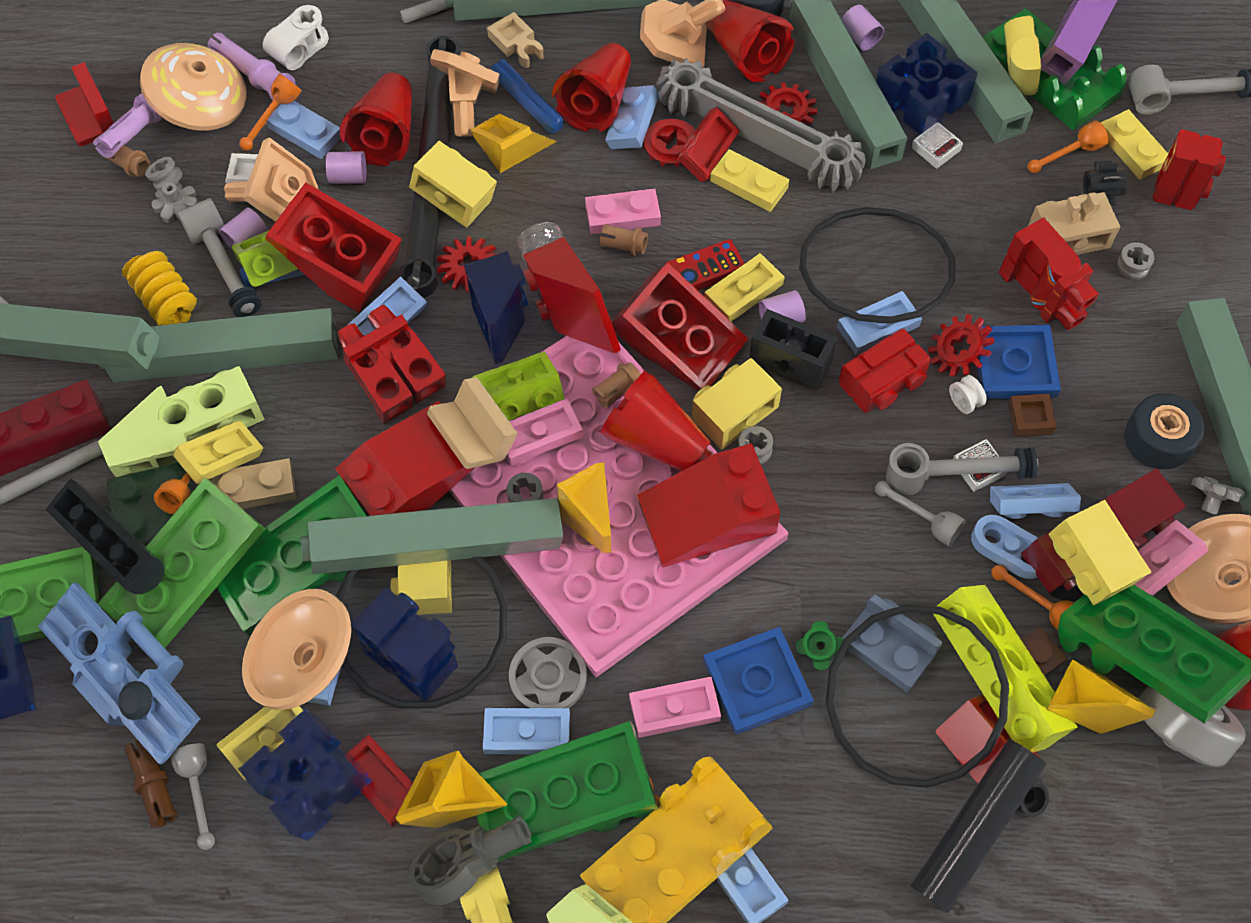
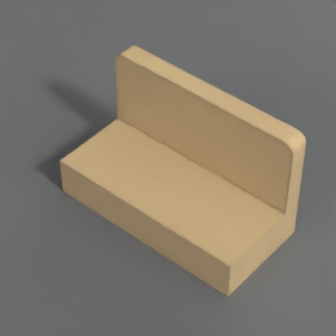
(474, 426)

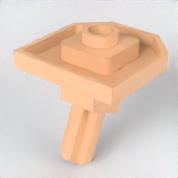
(678, 30)
(465, 83)
(273, 180)

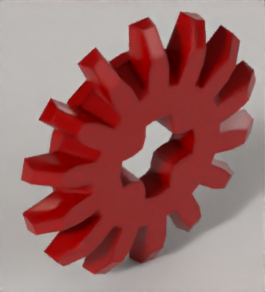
(791, 97)
(455, 257)
(957, 333)

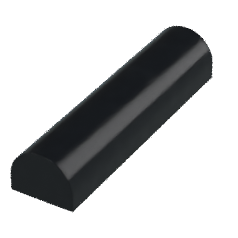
(106, 539)
(978, 825)

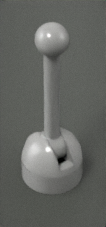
(944, 526)
(190, 762)

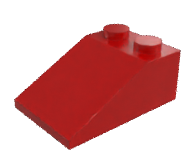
(334, 246)
(569, 295)
(678, 328)
(403, 468)
(710, 506)

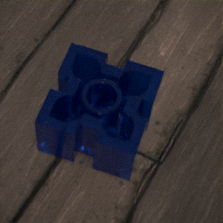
(926, 83)
(406, 644)
(330, 773)

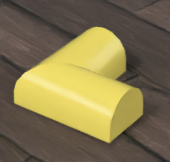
(1023, 54)

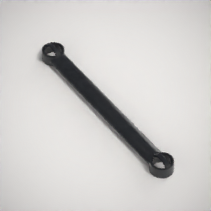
(425, 215)

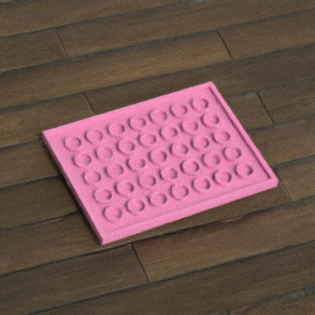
(596, 598)

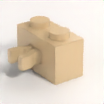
(1082, 221)

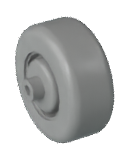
(1204, 743)

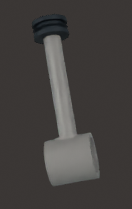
(1153, 91)
(203, 225)
(913, 456)

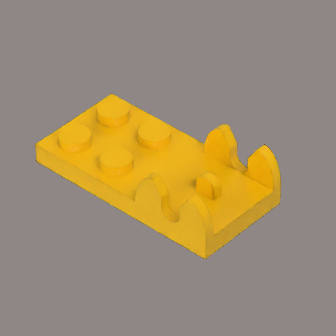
(678, 847)

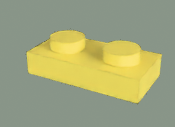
(1134, 144)
(749, 180)
(745, 287)
(218, 451)
(255, 733)

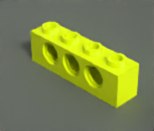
(1029, 690)

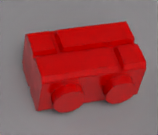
(1189, 170)
(885, 371)

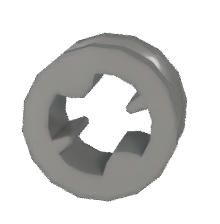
(163, 172)
(1144, 257)
(757, 434)

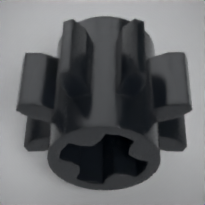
(1105, 179)

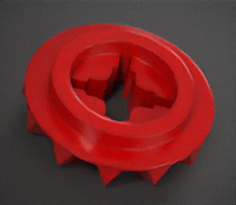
(661, 134)

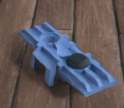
(107, 680)

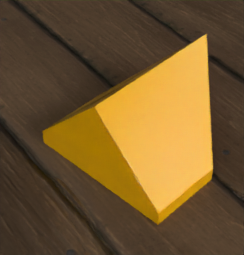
(508, 141)
(585, 506)
(1096, 701)
(446, 793)

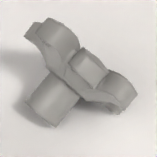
(173, 199)
(1216, 493)

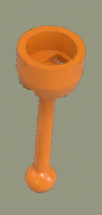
(283, 92)
(1090, 138)
(172, 494)
(1000, 573)

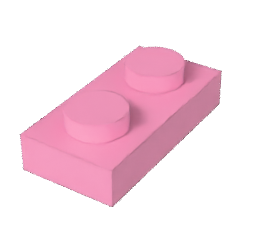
(623, 210)
(544, 431)
(1169, 556)
(674, 707)

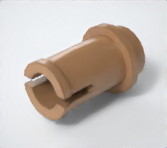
(134, 162)
(628, 240)
(616, 384)

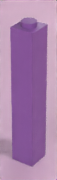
(1075, 37)

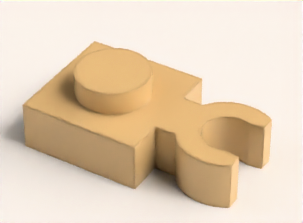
(515, 36)

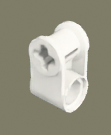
(296, 41)

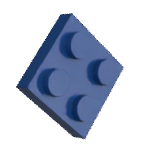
(1019, 362)
(757, 680)

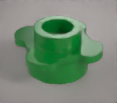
(808, 645)

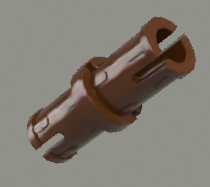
(151, 785)

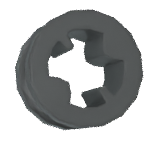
(524, 480)

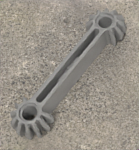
(828, 159)

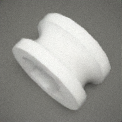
(967, 394)

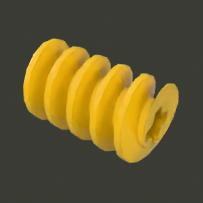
(159, 288)

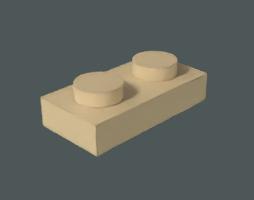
(259, 483)

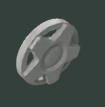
(547, 674)

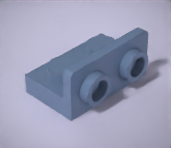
(895, 644)

